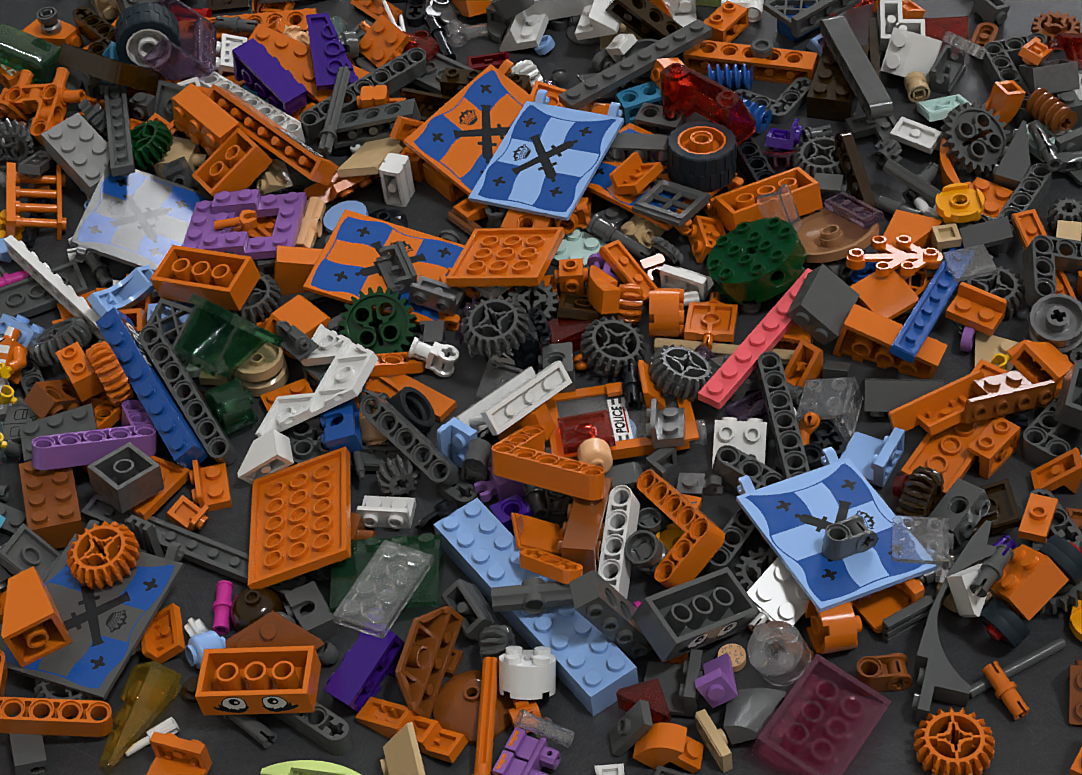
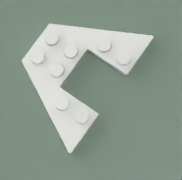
(342, 381)

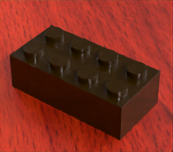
(829, 92)

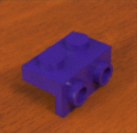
(784, 139)

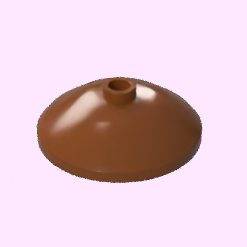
(460, 712)

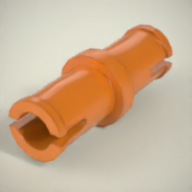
(1006, 690)

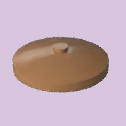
(831, 237)

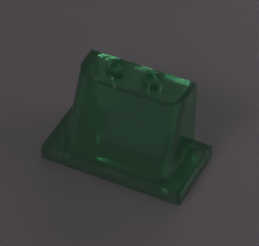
(220, 338)

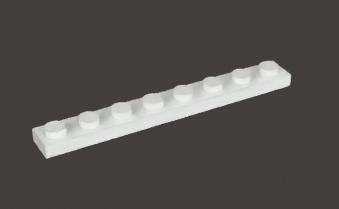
(53, 284)

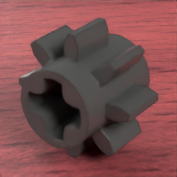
(887, 150)

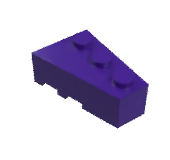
(364, 669)

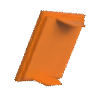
(536, 533)

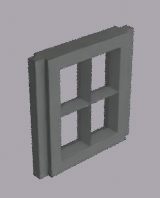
(663, 214)

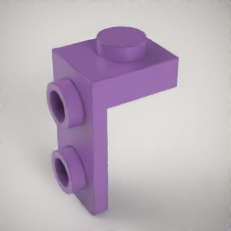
(718, 682)

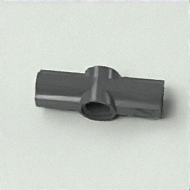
(531, 596)

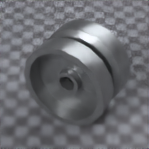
(1057, 321)

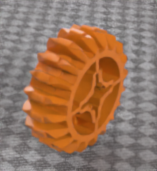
(109, 373)
(90, 565)
(970, 736)

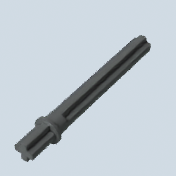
(328, 134)

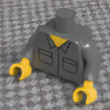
(16, 415)

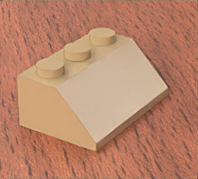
(403, 753)

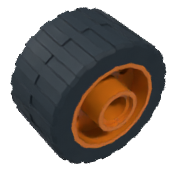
(701, 155)

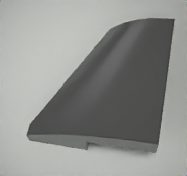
(750, 712)

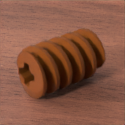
(1051, 112)

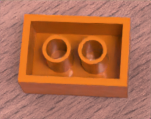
(202, 118)
(232, 165)

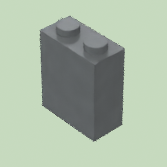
(822, 304)

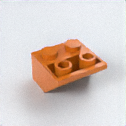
(300, 314)

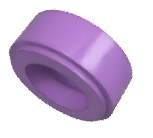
(967, 339)

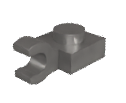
(697, 484)

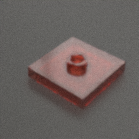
(580, 427)

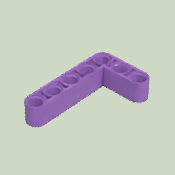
(91, 445)

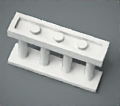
(516, 398)

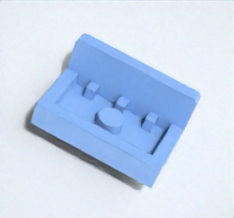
(21, 323)

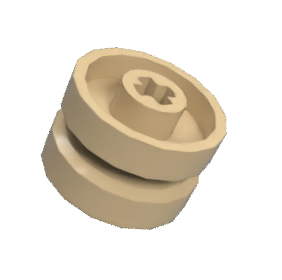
(264, 370)

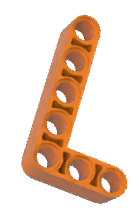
(524, 460)
(695, 546)
(57, 710)

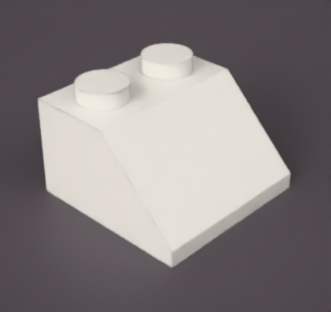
(910, 53)

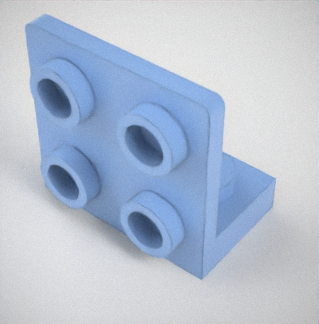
(875, 456)

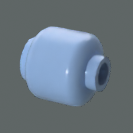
(202, 641)

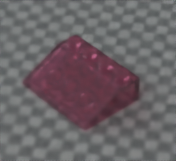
(820, 722)

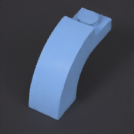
(124, 293)

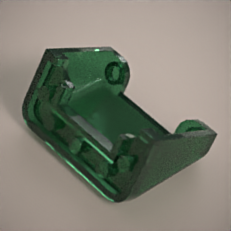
(28, 52)

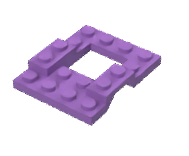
(225, 205)

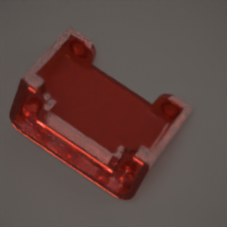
(692, 92)

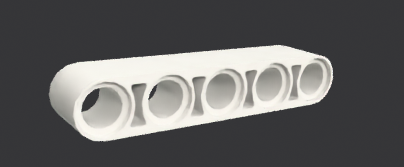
(616, 538)

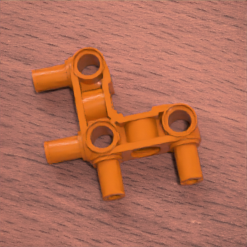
(47, 99)

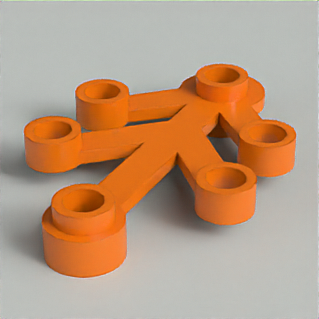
(910, 262)

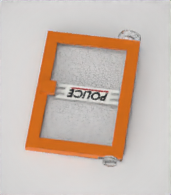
(627, 425)

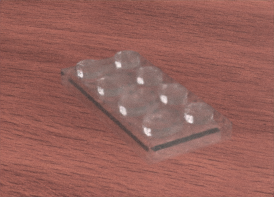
(383, 589)

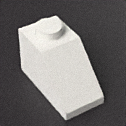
(265, 456)

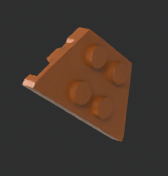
(273, 631)

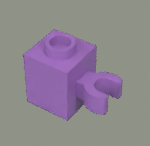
(498, 486)

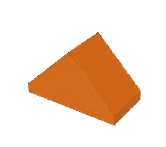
(804, 364)

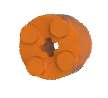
(666, 312)
(833, 629)

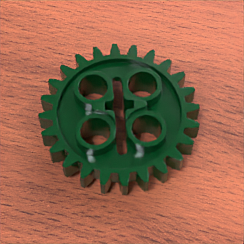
(398, 320)

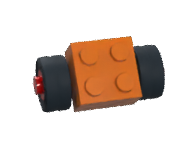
(1028, 585)

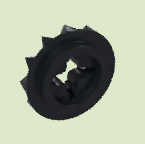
(541, 324)

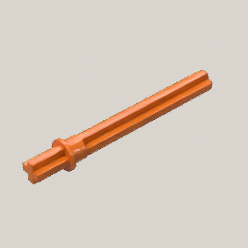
(486, 718)

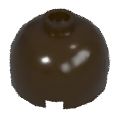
(252, 605)

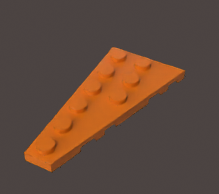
(296, 58)

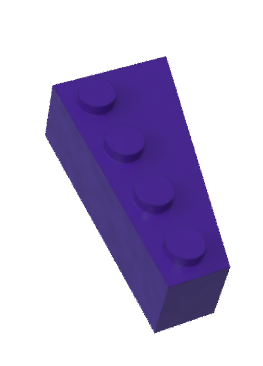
(268, 77)

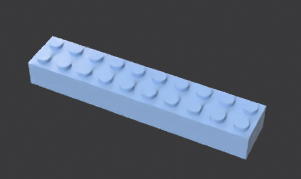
(584, 656)

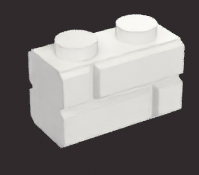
(396, 179)

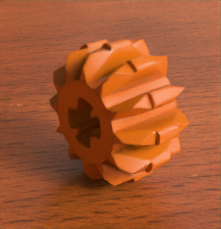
(630, 303)

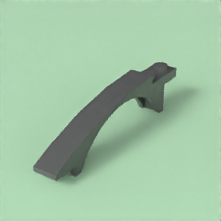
(935, 672)

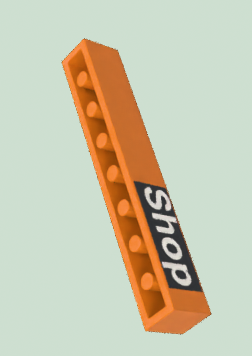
(274, 137)

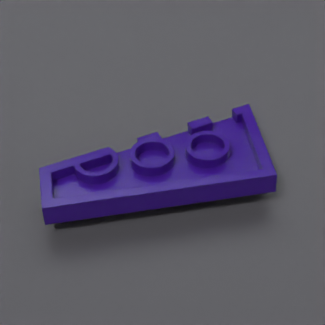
(326, 51)

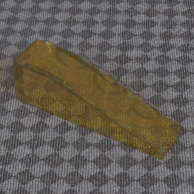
(144, 697)

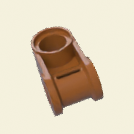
(883, 673)

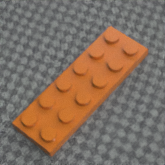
(949, 450)

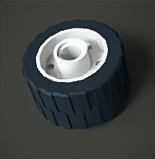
(141, 29)

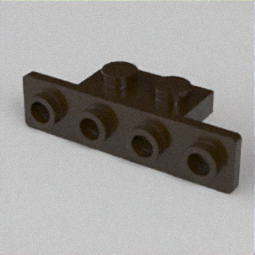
(427, 102)

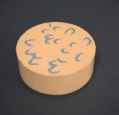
(737, 655)

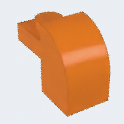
(669, 744)

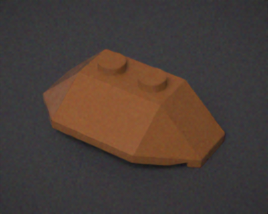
(427, 658)

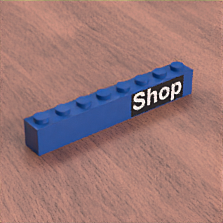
(151, 389)

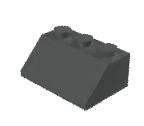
(888, 394)

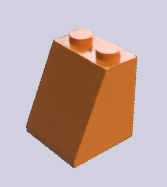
(31, 619)

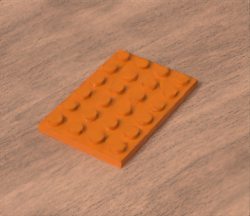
(300, 519)

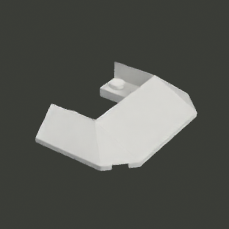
(529, 26)

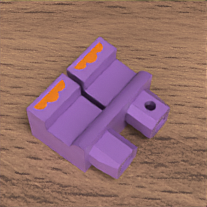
(526, 755)

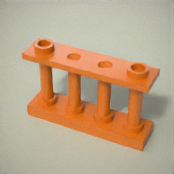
(15, 207)

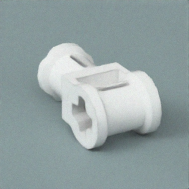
(435, 356)

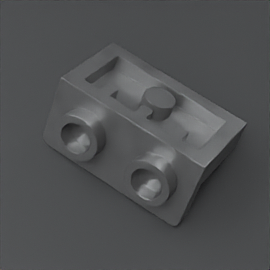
(665, 426)

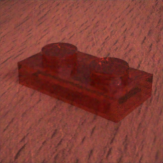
(937, 27)

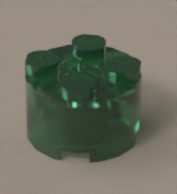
(231, 406)

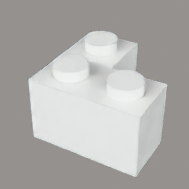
(890, 16)

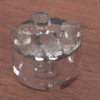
(781, 640)

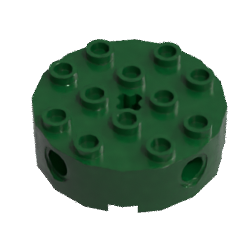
(756, 260)

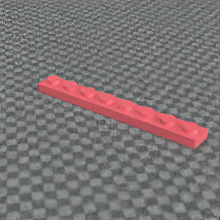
(745, 357)

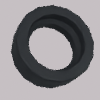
(414, 400)

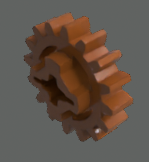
(1055, 23)

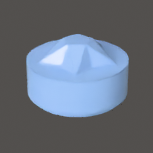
(546, 45)

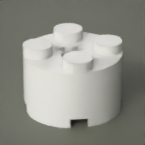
(527, 672)

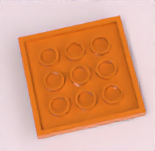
(506, 257)

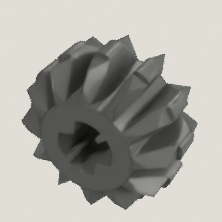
(1064, 210)
(398, 476)
(495, 640)

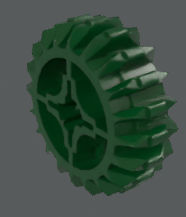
(150, 143)

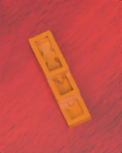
(432, 739)

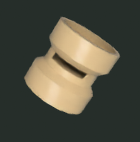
(916, 87)

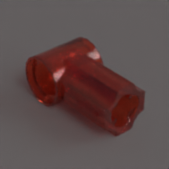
(428, 44)

